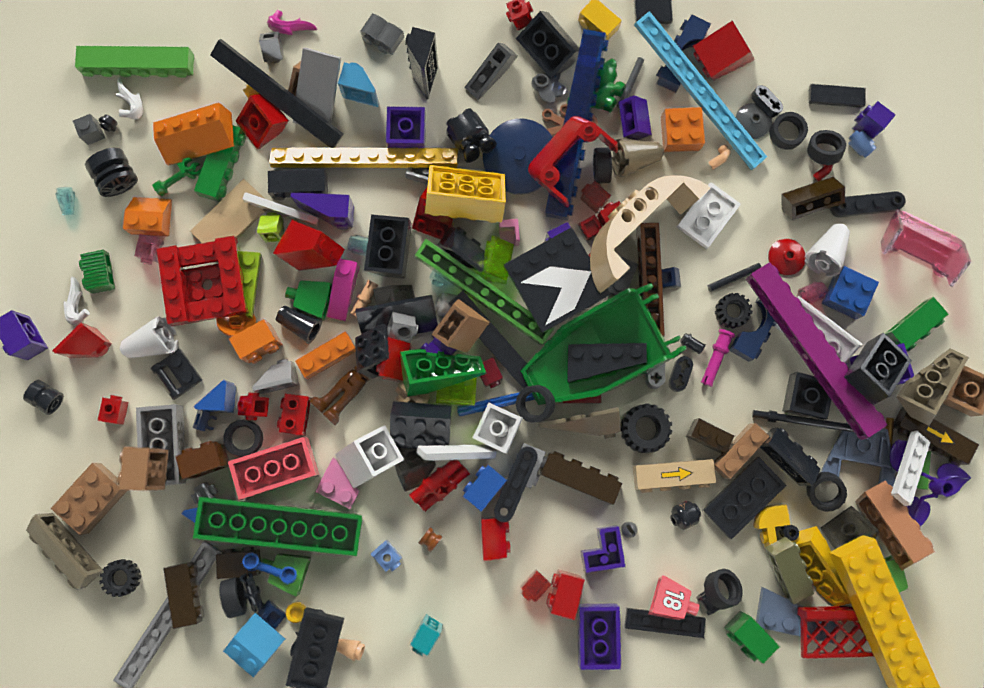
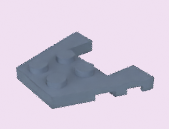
(868, 451)

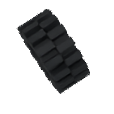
(744, 306)
(108, 578)

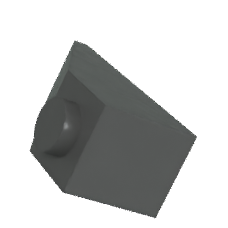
(491, 70)

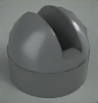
(625, 531)

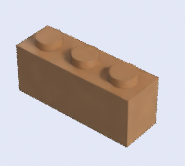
(740, 450)

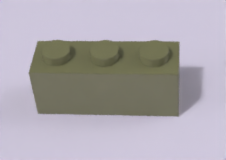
(790, 570)

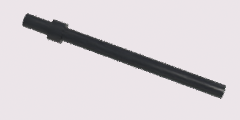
(773, 416)

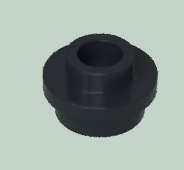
(108, 123)

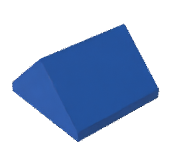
(219, 399)

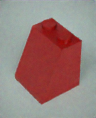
(723, 51)
(307, 248)

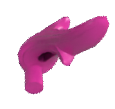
(288, 27)

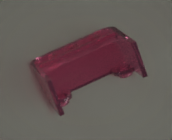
(928, 243)

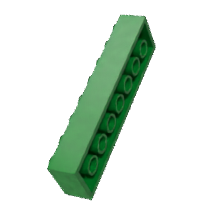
(277, 526)

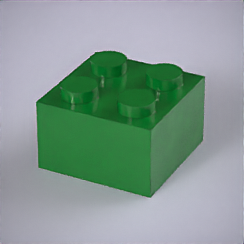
(751, 636)

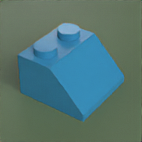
(356, 85)
(254, 645)

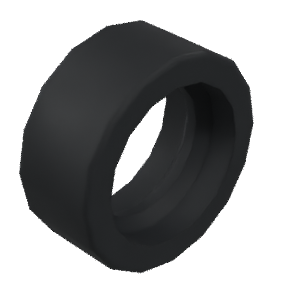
(797, 120)
(826, 137)
(602, 165)
(521, 407)
(232, 428)
(831, 505)
(713, 593)
(232, 597)

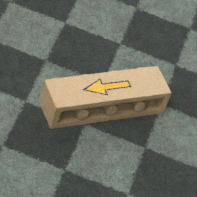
(674, 474)

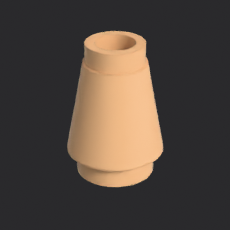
(351, 648)

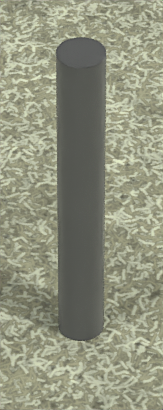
(632, 78)

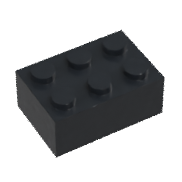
(878, 369)
(420, 424)

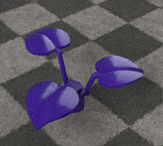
(948, 483)

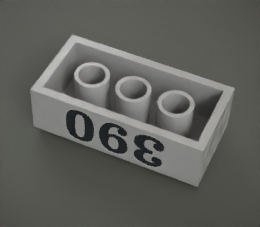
(163, 429)

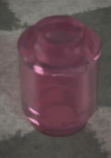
(813, 292)

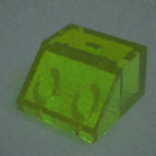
(498, 253)

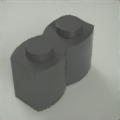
(382, 33)

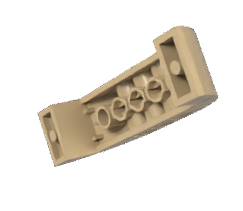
(677, 190)

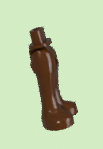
(350, 384)

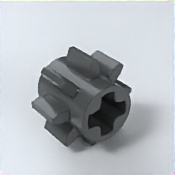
(204, 490)

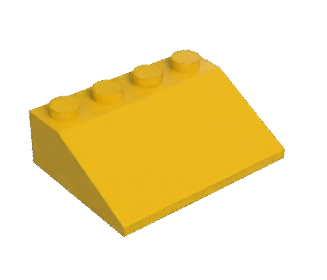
(465, 194)

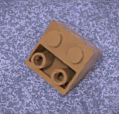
(460, 327)

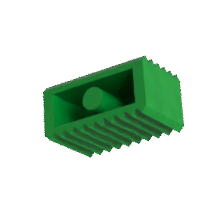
(96, 271)

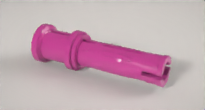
(720, 349)

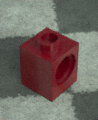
(493, 375)

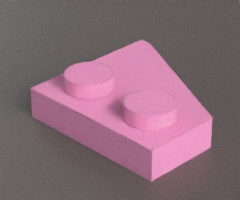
(336, 486)

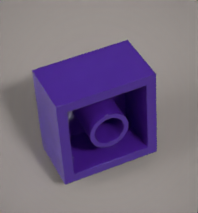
(405, 127)
(20, 336)

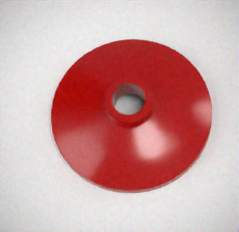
(779, 259)

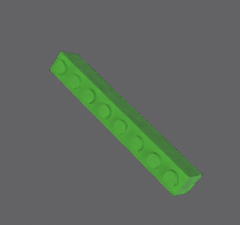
(480, 290)

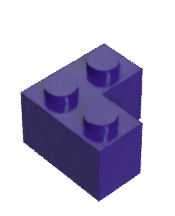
(610, 553)

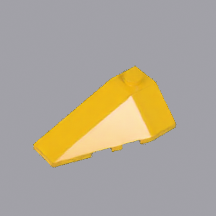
(820, 566)

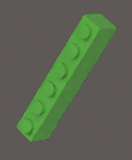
(134, 61)

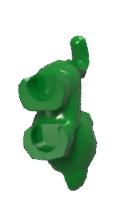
(607, 88)

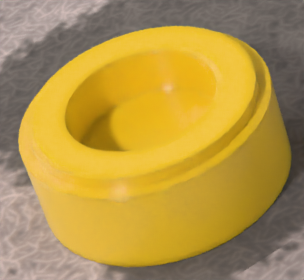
(295, 612)

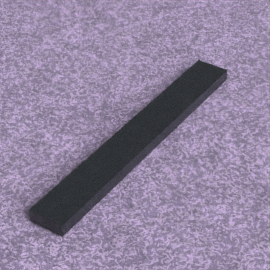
(276, 94)

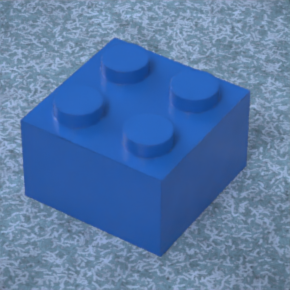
(850, 293)
(484, 487)

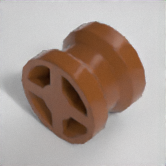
(430, 539)

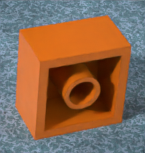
(682, 129)
(256, 342)

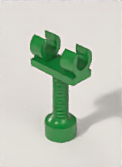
(162, 187)

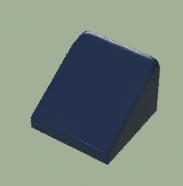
(671, 278)
(272, 614)

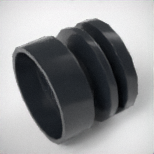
(111, 172)

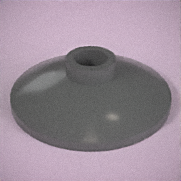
(758, 128)

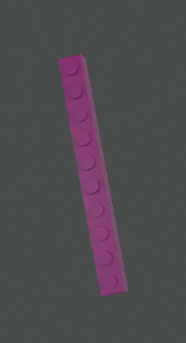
(815, 350)

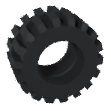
(662, 428)

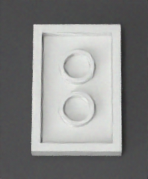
(708, 216)

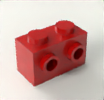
(294, 414)

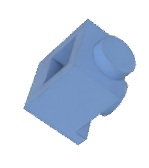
(387, 548)

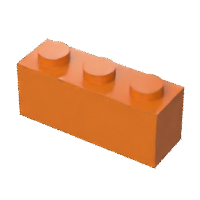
(326, 355)

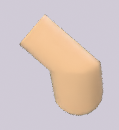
(720, 159)

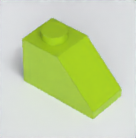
(271, 227)

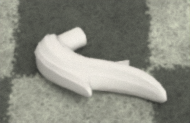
(134, 101)
(71, 306)

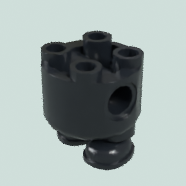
(469, 134)

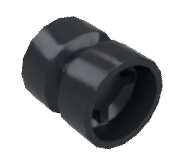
(43, 397)

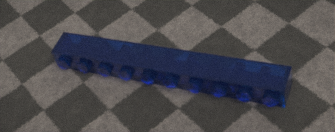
(580, 104)

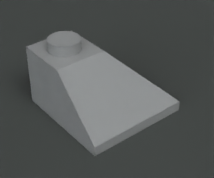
(277, 377)

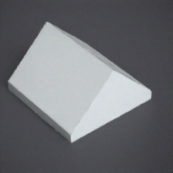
(497, 428)

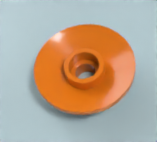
(234, 324)

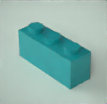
(426, 635)

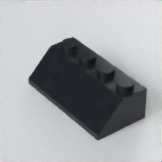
(422, 58)

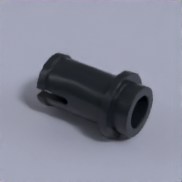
(692, 343)
(789, 528)

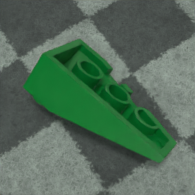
(430, 372)

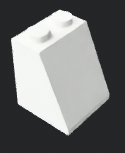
(369, 456)

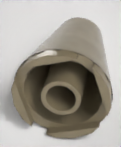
(635, 155)

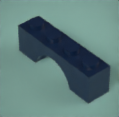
(693, 32)
(748, 344)

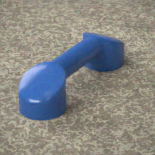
(252, 563)

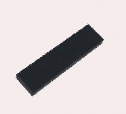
(640, 620)

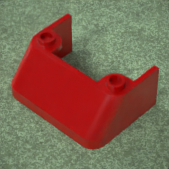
(542, 166)

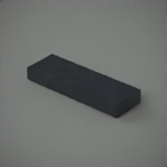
(837, 95)

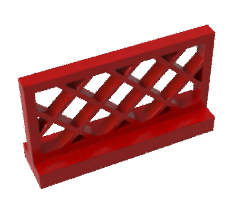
(827, 614)

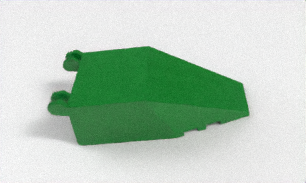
(613, 321)

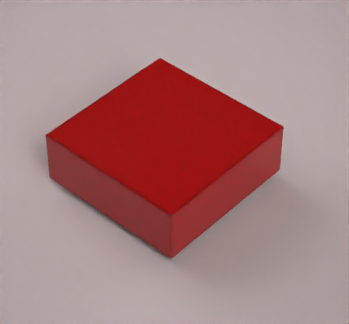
(590, 227)

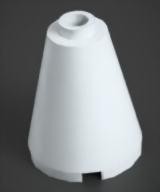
(829, 251)
(150, 340)

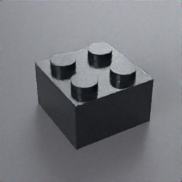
(806, 397)

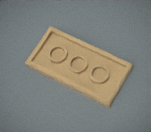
(229, 216)

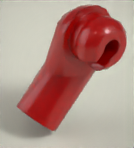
(823, 172)

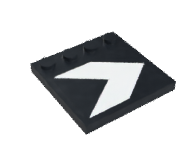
(555, 280)

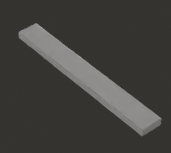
(160, 625)

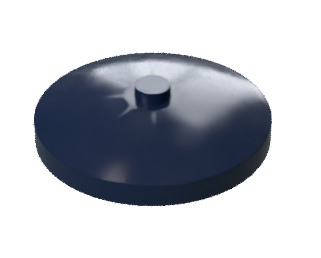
(516, 148)

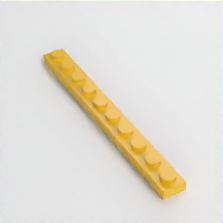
(363, 157)

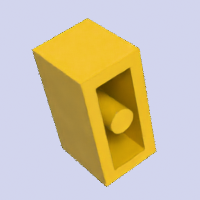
(599, 18)

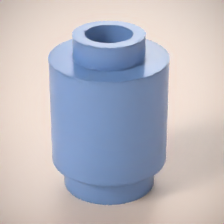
(862, 143)

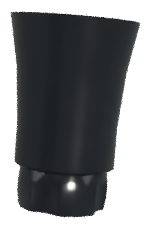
(299, 323)

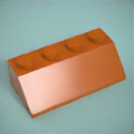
(194, 133)

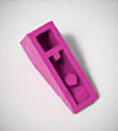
(342, 289)

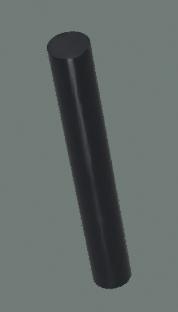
(733, 277)

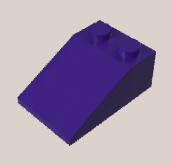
(331, 208)

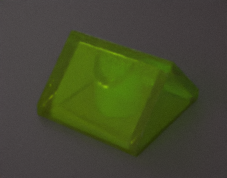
(458, 394)

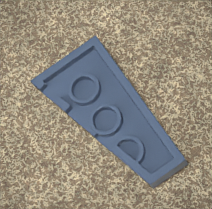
(781, 616)

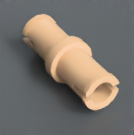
(365, 296)

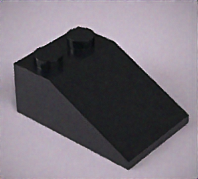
(463, 249)

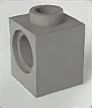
(400, 320)

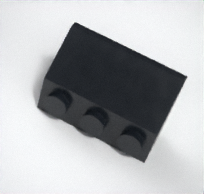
(548, 44)
(388, 246)
(790, 457)

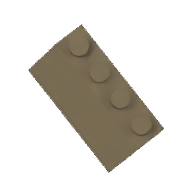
(63, 550)

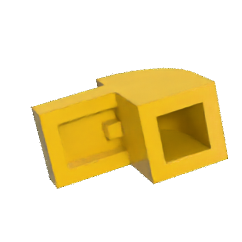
(770, 518)

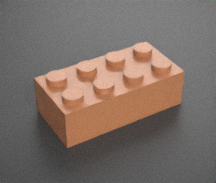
(896, 527)

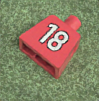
(672, 600)

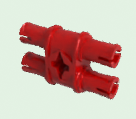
(439, 484)

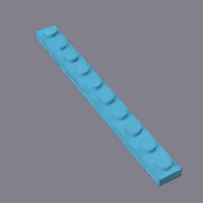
(700, 90)

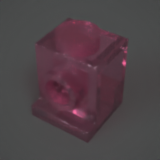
(144, 244)

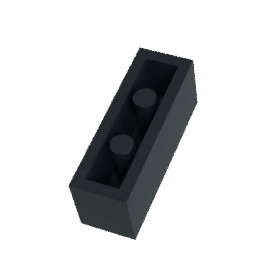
(284, 182)

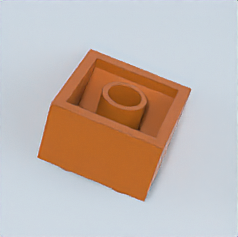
(148, 216)

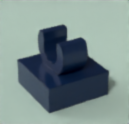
(201, 420)

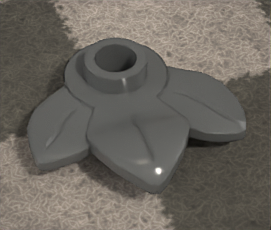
(550, 89)

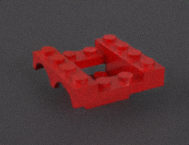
(183, 288)

